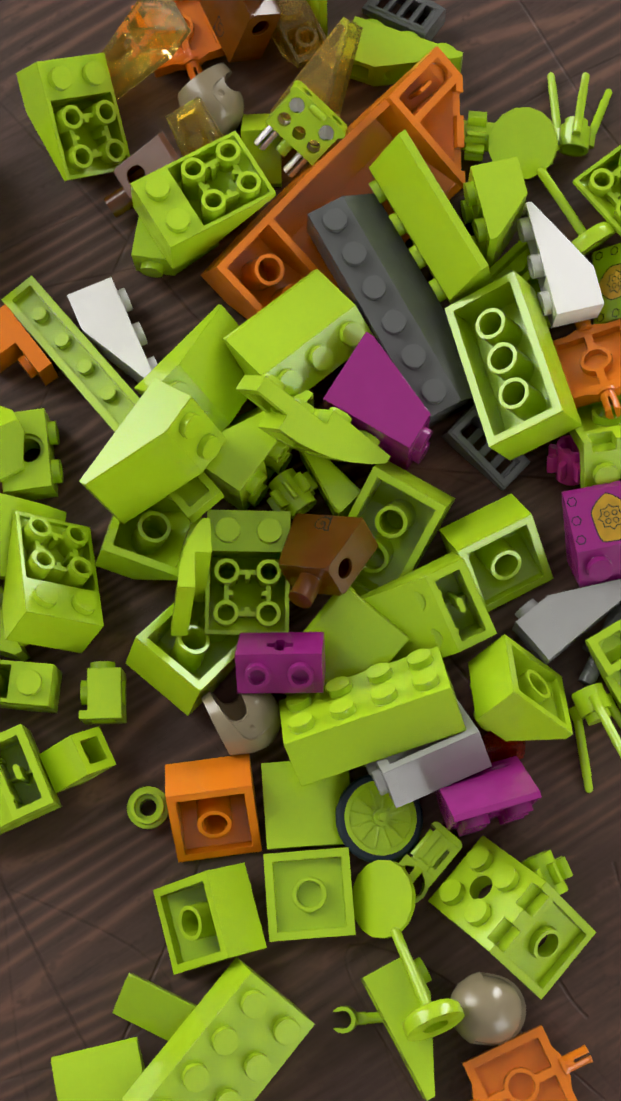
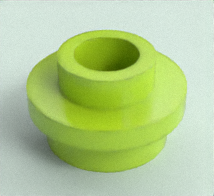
(136, 801)

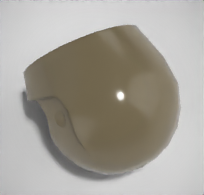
(222, 102)
(245, 723)
(491, 1009)

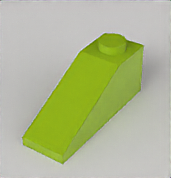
(394, 1001)

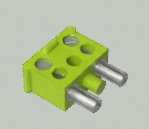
(311, 114)

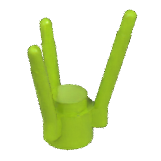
(575, 134)
(596, 707)

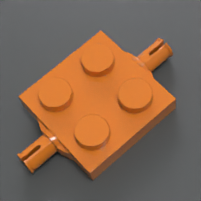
(199, 45)
(593, 364)
(524, 1070)

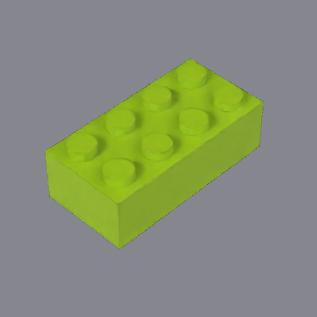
(512, 366)
(370, 716)
(226, 1044)

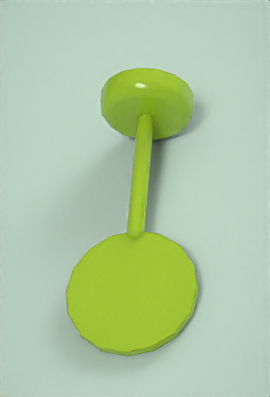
(535, 141)
(383, 909)

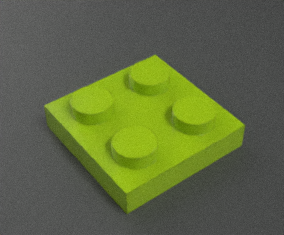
(309, 894)

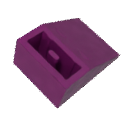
(497, 792)

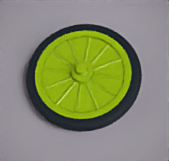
(374, 825)

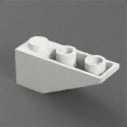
(564, 275)
(106, 325)

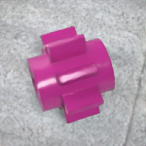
(565, 461)

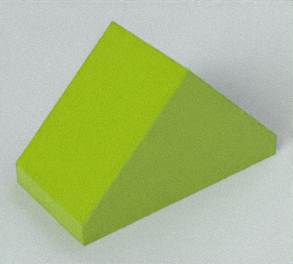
(269, 159)

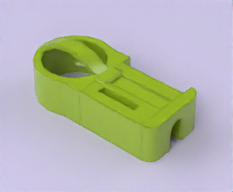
(431, 856)

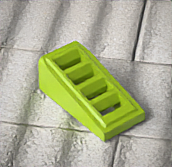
(333, 485)

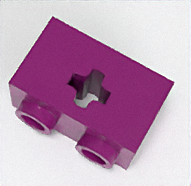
(280, 662)

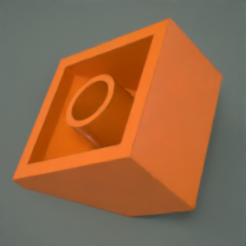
(212, 807)

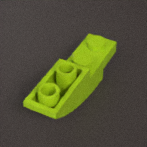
(308, 429)

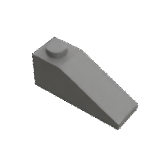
(564, 617)

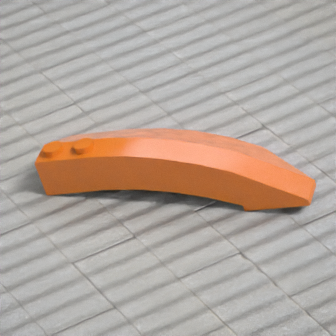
(276, 247)

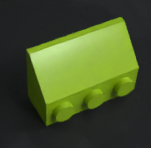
(299, 334)

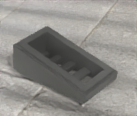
(426, 9)
(476, 458)

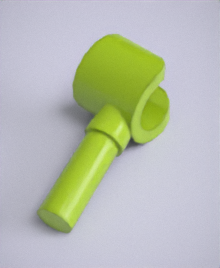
(357, 1018)

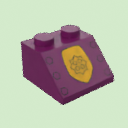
(593, 532)

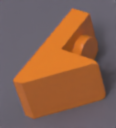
(19, 346)

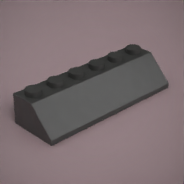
(393, 298)

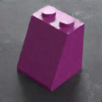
(382, 403)

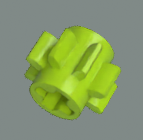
(476, 135)
(292, 492)
(550, 869)

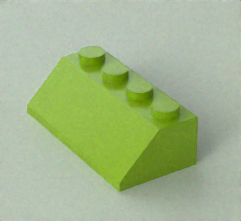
(429, 221)

